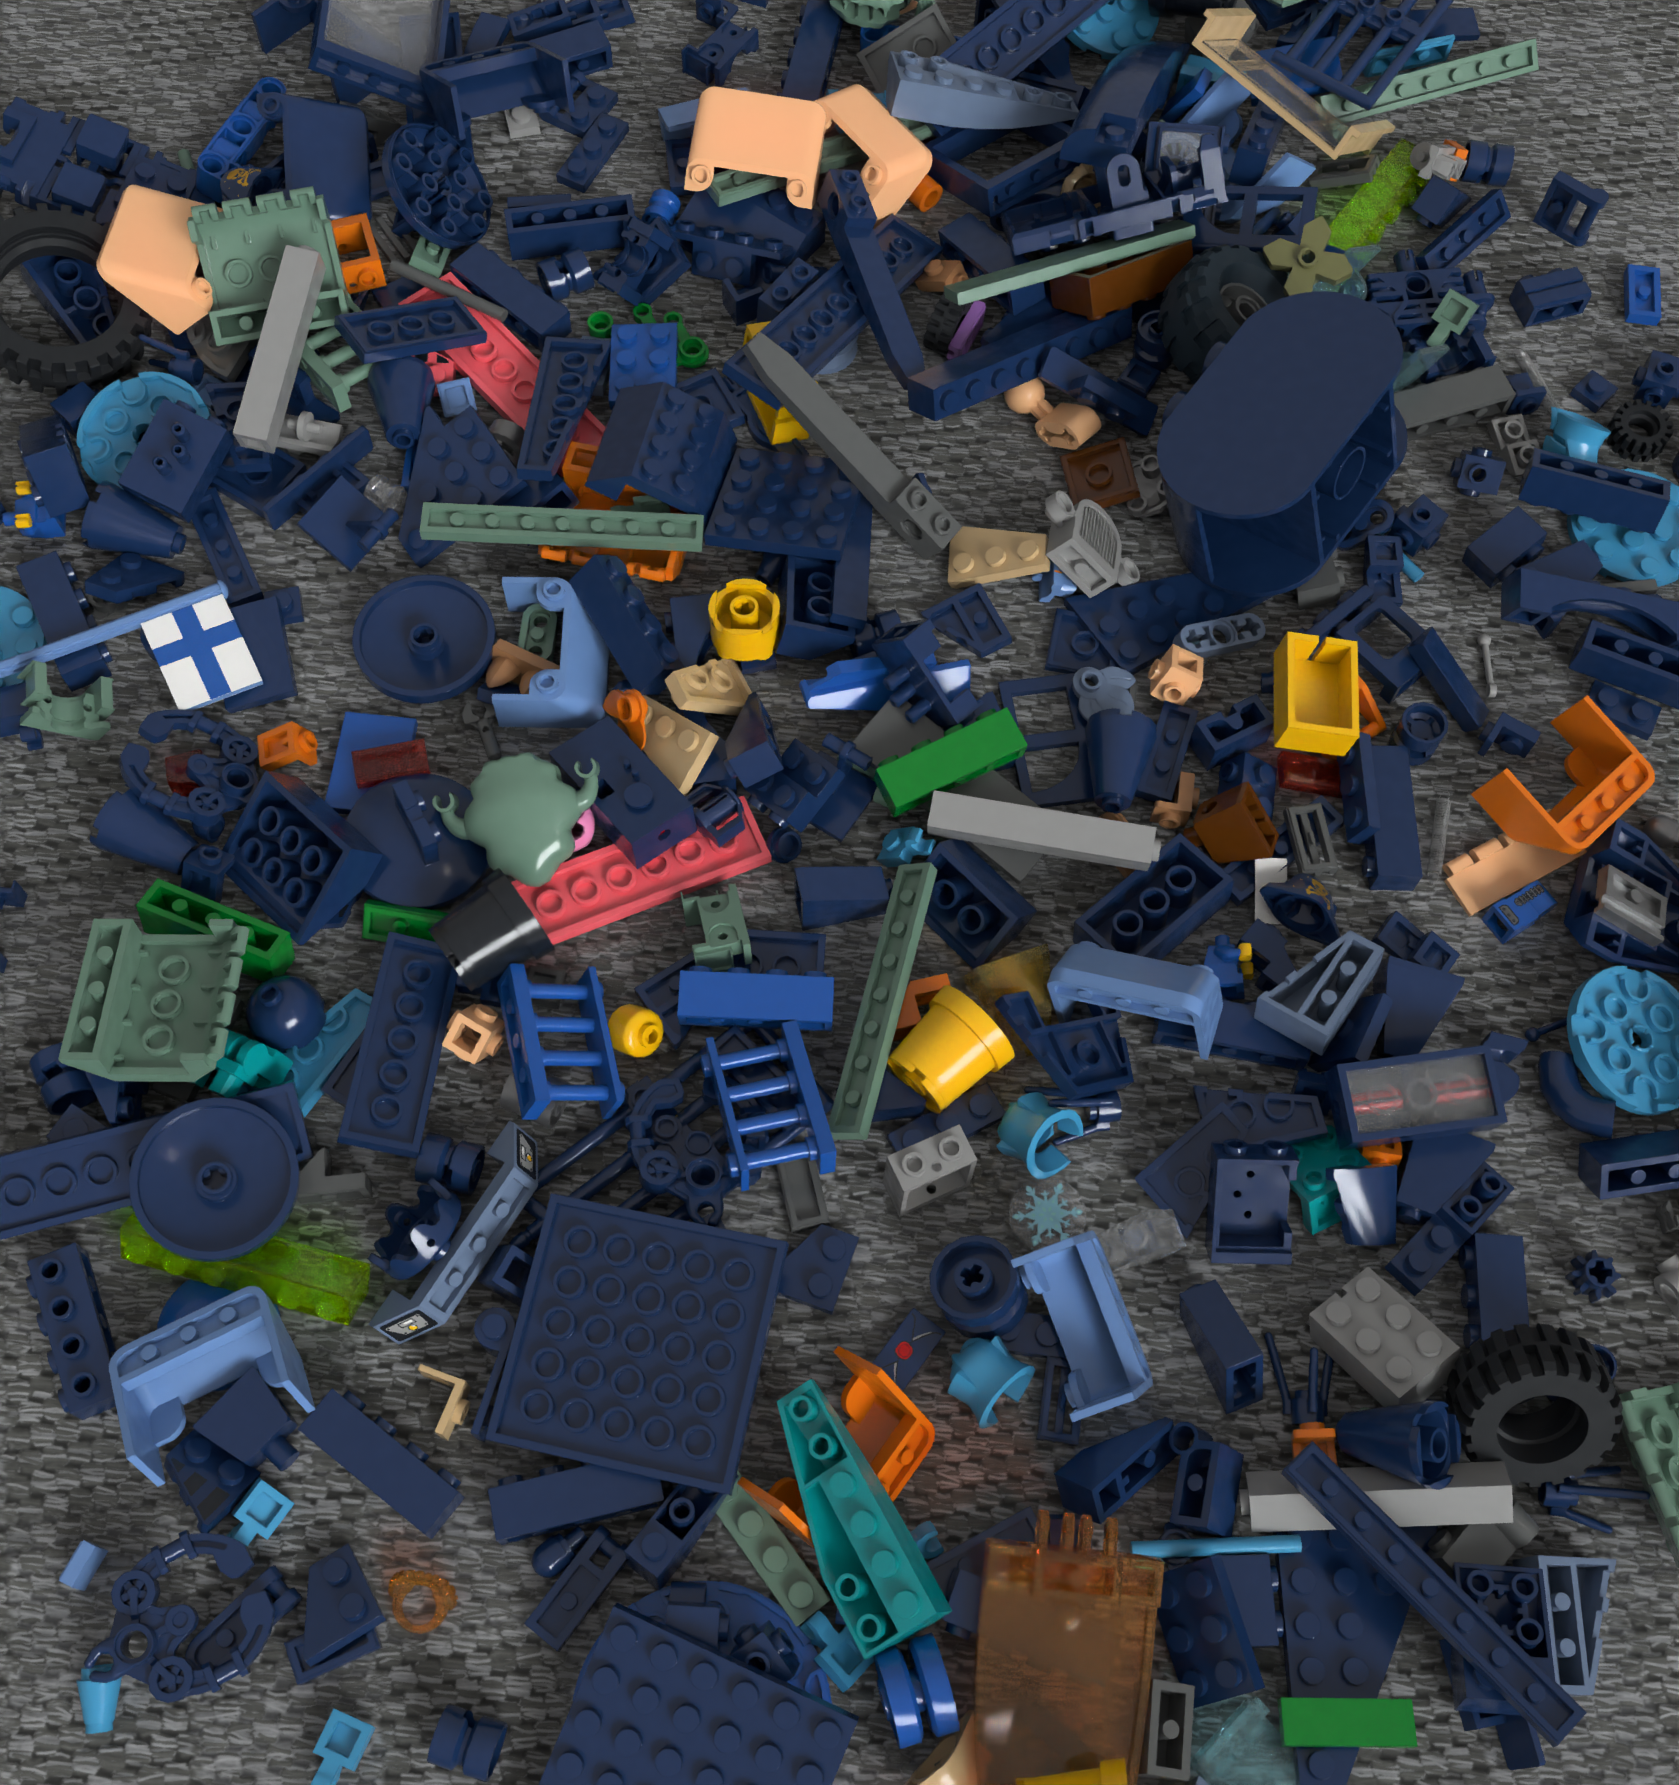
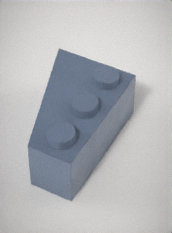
(1321, 994)
(1575, 1610)

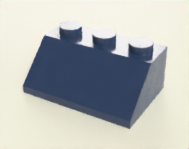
(805, 610)
(973, 904)

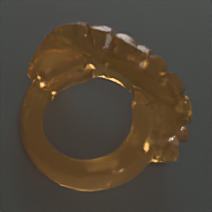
(442, 1592)

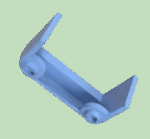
(1219, 109)
(564, 695)
(1138, 986)
(1090, 1323)
(192, 1358)

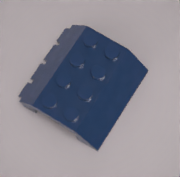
(665, 449)

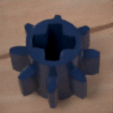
(1587, 1283)

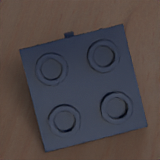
(346, 523)
(851, 795)

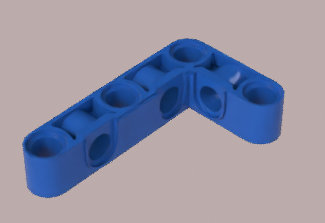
(235, 140)

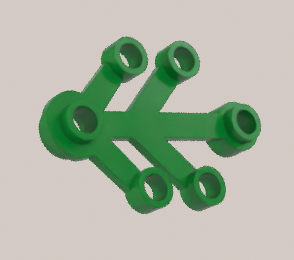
(686, 343)

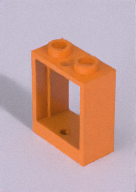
(353, 235)

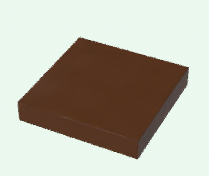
(1101, 474)

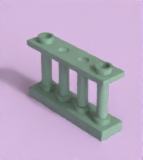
(320, 367)

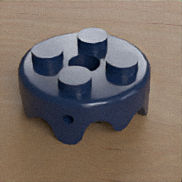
(425, 1235)

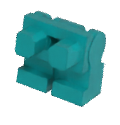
(246, 1063)

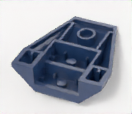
(1645, 862)

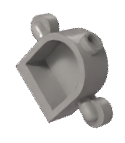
(1087, 545)

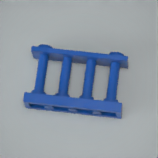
(530, 1058)
(798, 1081)

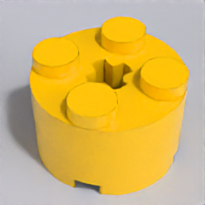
(744, 620)

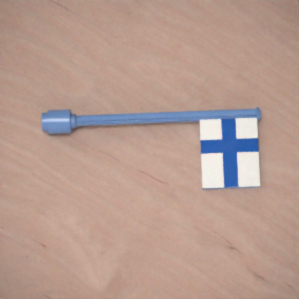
(190, 638)

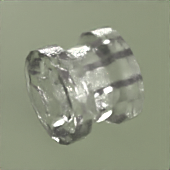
(384, 493)

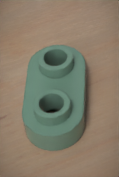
(536, 638)

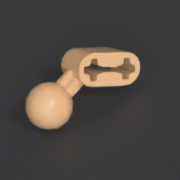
(1058, 426)

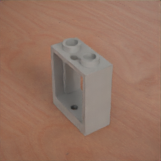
(938, 1161)

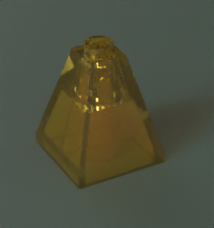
(1009, 975)

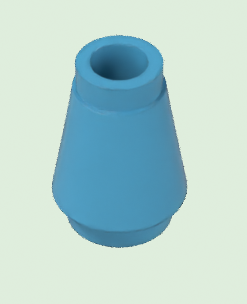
(98, 1700)

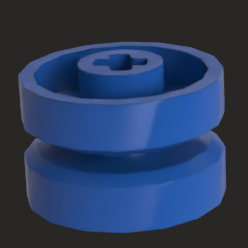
(915, 1690)

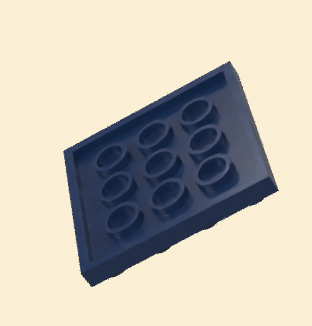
(784, 505)

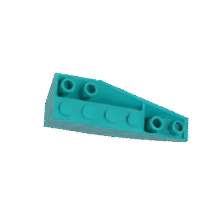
(856, 1529)

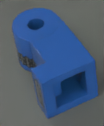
(1519, 911)

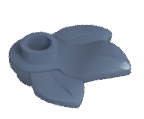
(1108, 693)

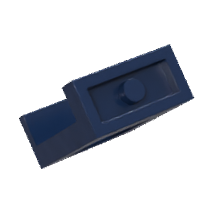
(1394, 673)

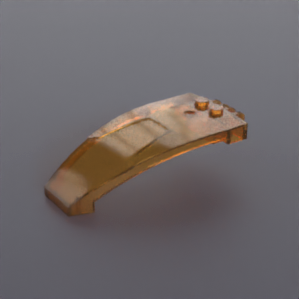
(1063, 1653)

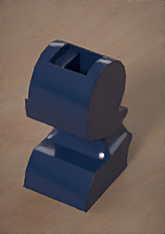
(1505, 1050)

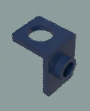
(708, 9)

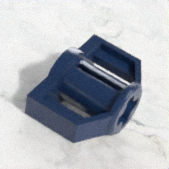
(716, 812)

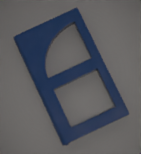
(1209, 236)
(1078, 784)

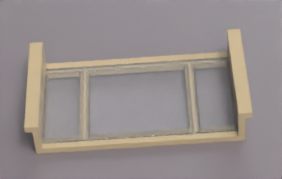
(1222, 44)

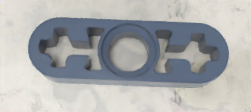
(1229, 627)

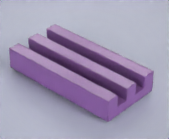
(967, 330)

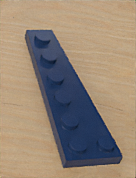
(560, 396)

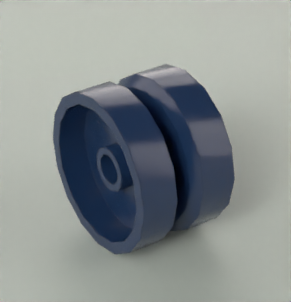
(978, 1287)

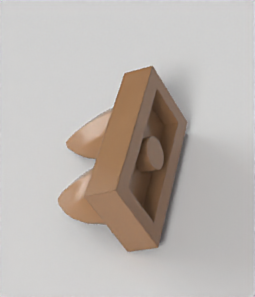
(515, 665)

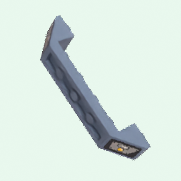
(472, 1244)

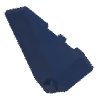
(71, 295)

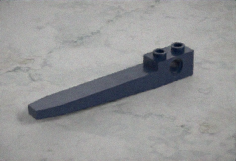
(851, 225)

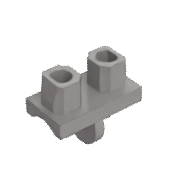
(1436, 160)
(308, 435)

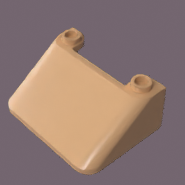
(760, 137)
(153, 258)

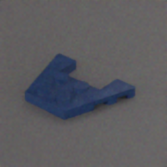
(1078, 1055)

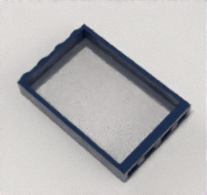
(380, 44)

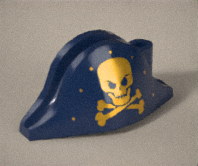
(250, 182)
(1303, 907)

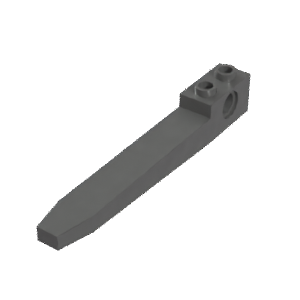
(900, 501)

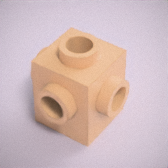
(1176, 676)
(474, 1033)

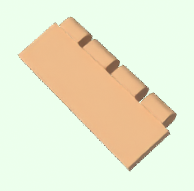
(1499, 870)

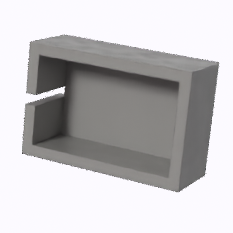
(1383, 1341)

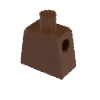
(1233, 826)

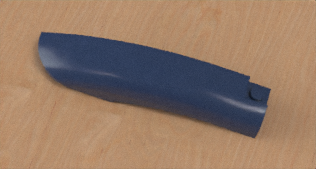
(1123, 102)

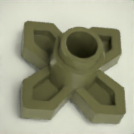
(1309, 260)

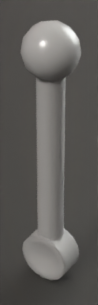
(1484, 641)

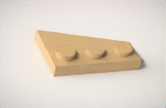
(994, 555)
(709, 688)
(676, 744)

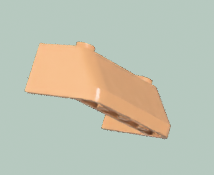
(896, 155)

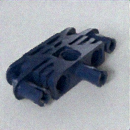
(1414, 295)

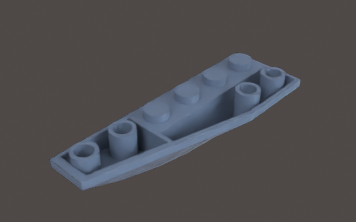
(967, 98)

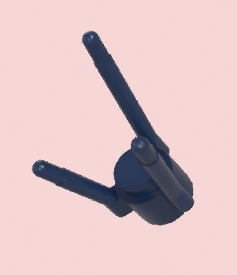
(181, 365)
(1101, 1108)
(1308, 1404)
(1562, 1495)

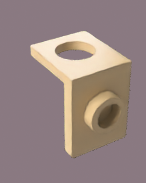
(457, 1405)

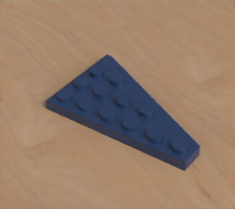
(1336, 1632)

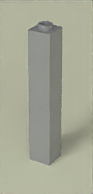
(279, 349)
(1043, 831)
(1474, 1496)

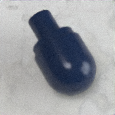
(557, 1553)

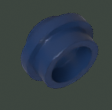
(784, 845)

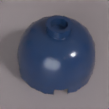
(285, 1012)

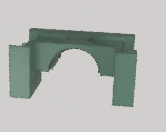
(73, 716)
(722, 927)

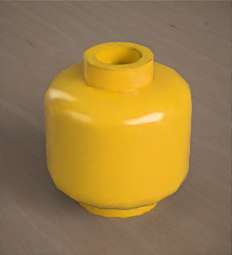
(635, 1030)

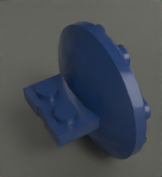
(435, 187)
(420, 858)

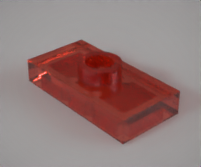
(389, 761)
(1308, 774)

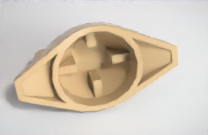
(957, 1757)

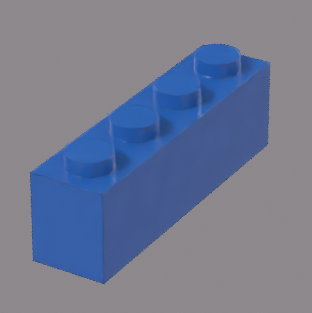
(755, 999)

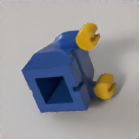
(31, 519)
(1224, 960)

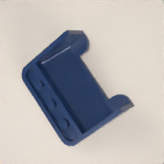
(323, 149)

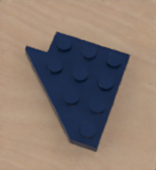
(454, 466)

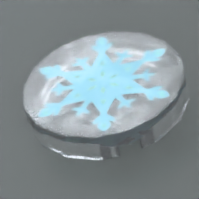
(1045, 1213)

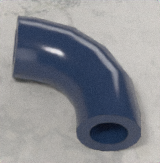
(1569, 1100)

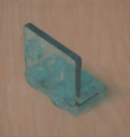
(1246, 1751)

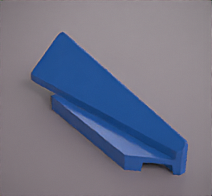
(860, 685)

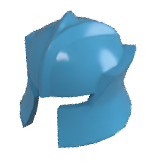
(1575, 435)
(1028, 1126)
(985, 1372)

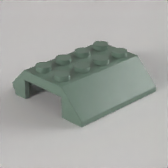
(244, 252)
(153, 1002)
(1653, 1442)

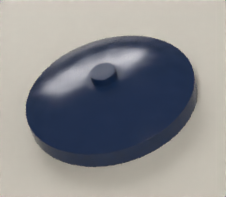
(424, 638)
(214, 1179)

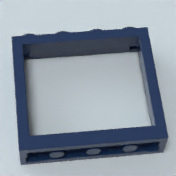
(1011, 185)

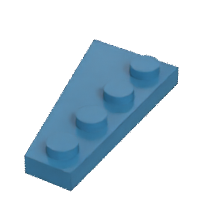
(322, 1055)

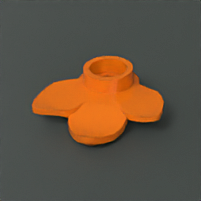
(631, 711)

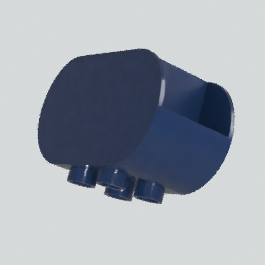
(1282, 442)

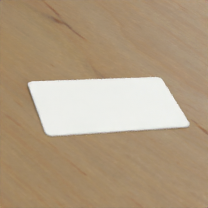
(1265, 873)

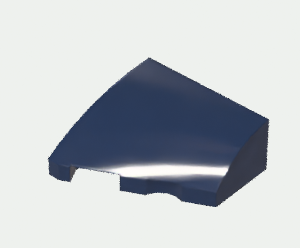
(1366, 1202)

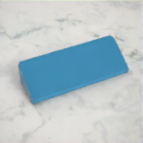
(1427, 53)

